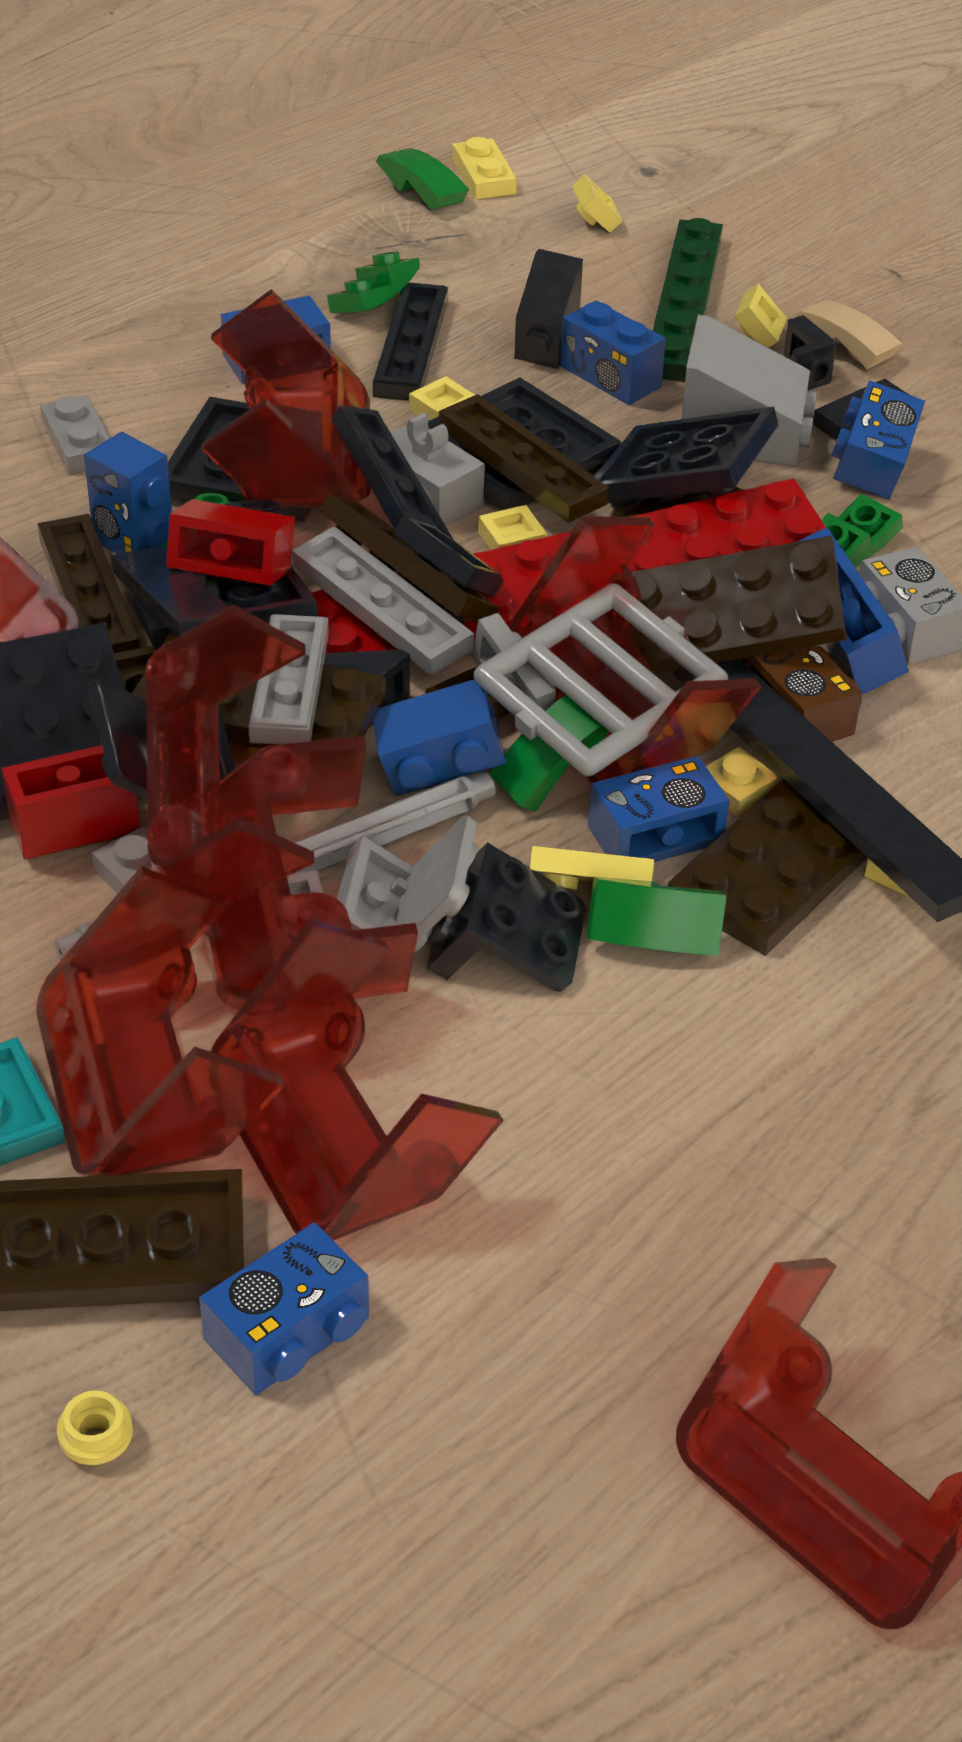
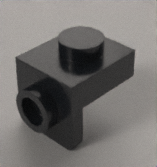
(810, 348)

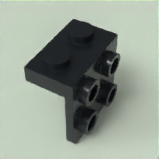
(123, 735)
(513, 917)

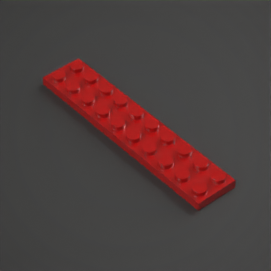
(682, 533)

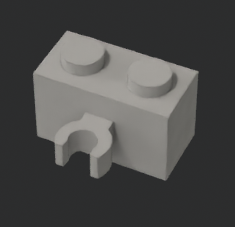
(445, 471)

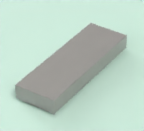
(289, 696)

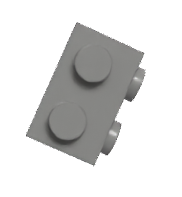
(389, 892)

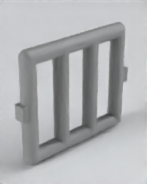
(576, 622)

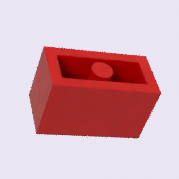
(230, 542)
(66, 803)

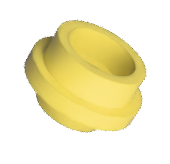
(92, 1411)

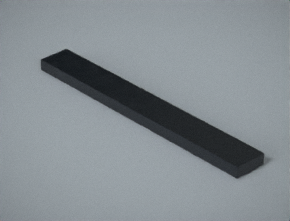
(848, 797)

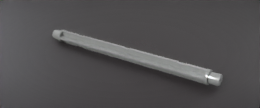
(378, 826)

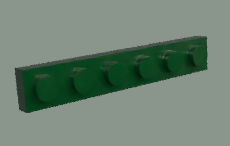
(686, 290)

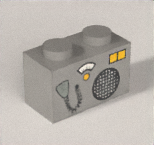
(917, 602)

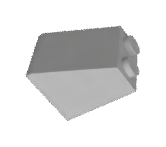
(738, 374)

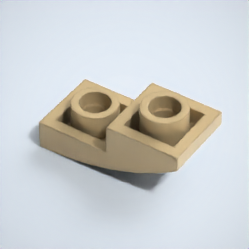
(860, 334)

